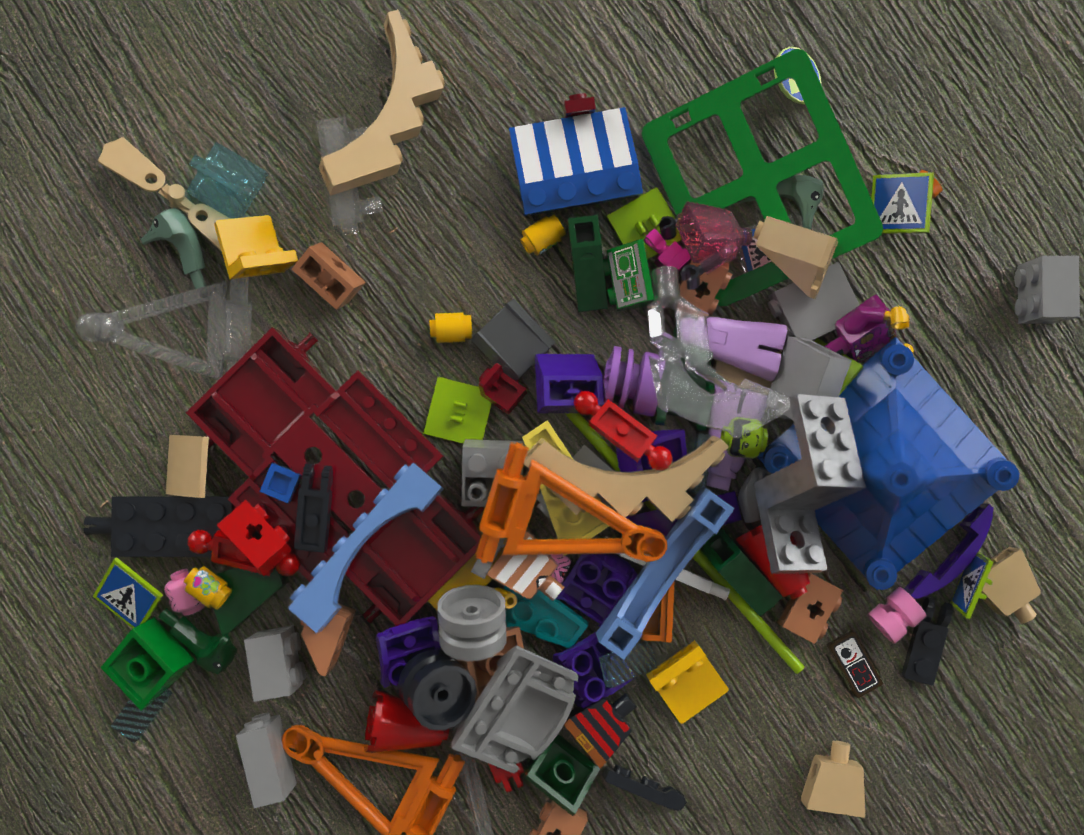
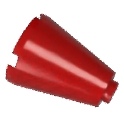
(755, 549)
(394, 727)

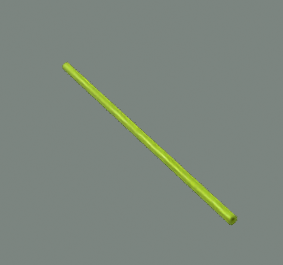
(758, 623)

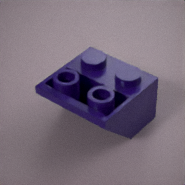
(562, 378)

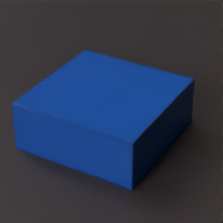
(280, 483)

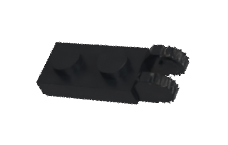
(314, 511)
(927, 644)
(645, 788)

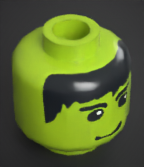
(747, 445)

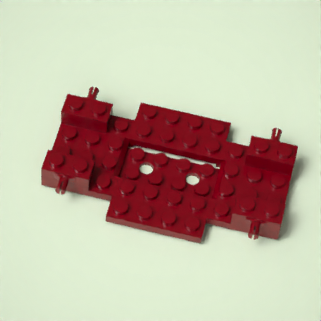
(267, 409)

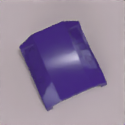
(597, 584)
(402, 643)
(584, 660)

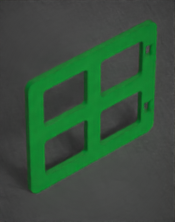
(759, 177)

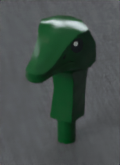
(212, 652)

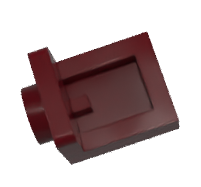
(579, 105)
(501, 389)

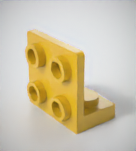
(252, 247)
(687, 682)

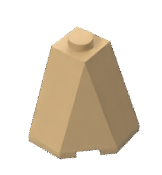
(797, 252)

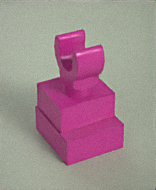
(669, 255)

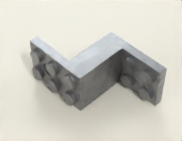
(823, 475)

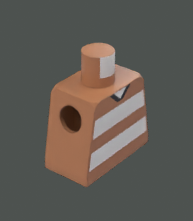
(527, 573)

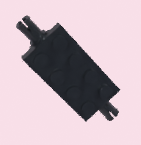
(159, 524)

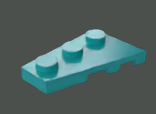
(546, 619)

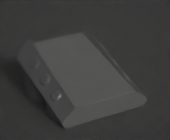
(513, 340)

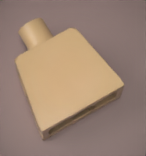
(1011, 586)
(835, 783)

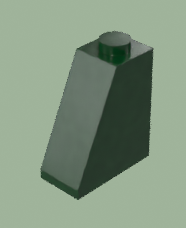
(740, 572)
(248, 594)

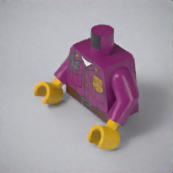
(868, 329)

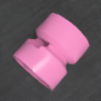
(897, 615)

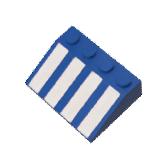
(575, 161)

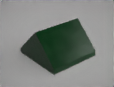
(562, 774)

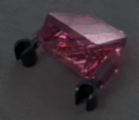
(709, 236)

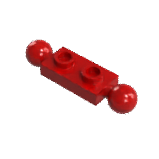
(623, 430)
(227, 554)

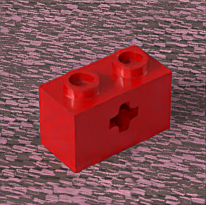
(262, 553)

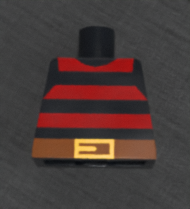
(601, 726)

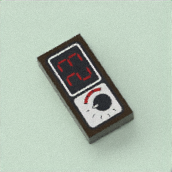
(855, 664)

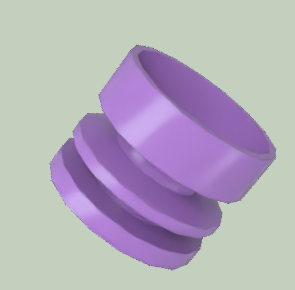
(630, 381)

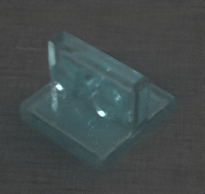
(226, 181)

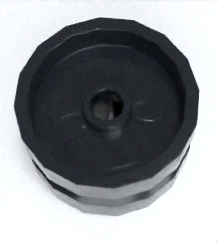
(437, 689)

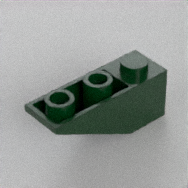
(587, 263)

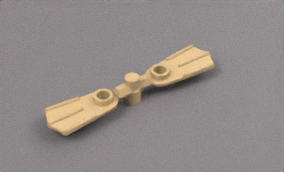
(133, 166)

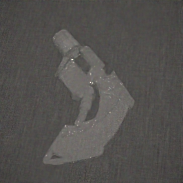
(737, 408)

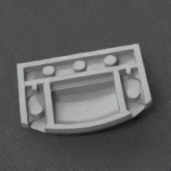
(517, 710)

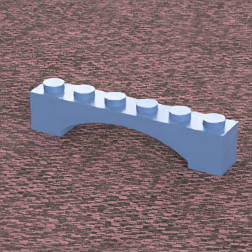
(318, 600)
(632, 612)

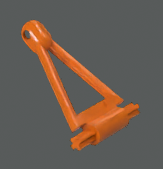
(512, 504)
(423, 801)

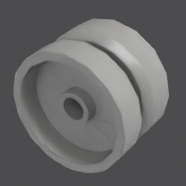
(472, 622)

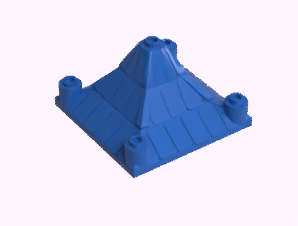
(918, 462)

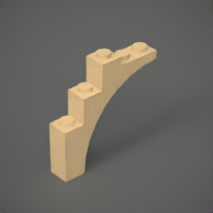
(373, 153)
(627, 489)

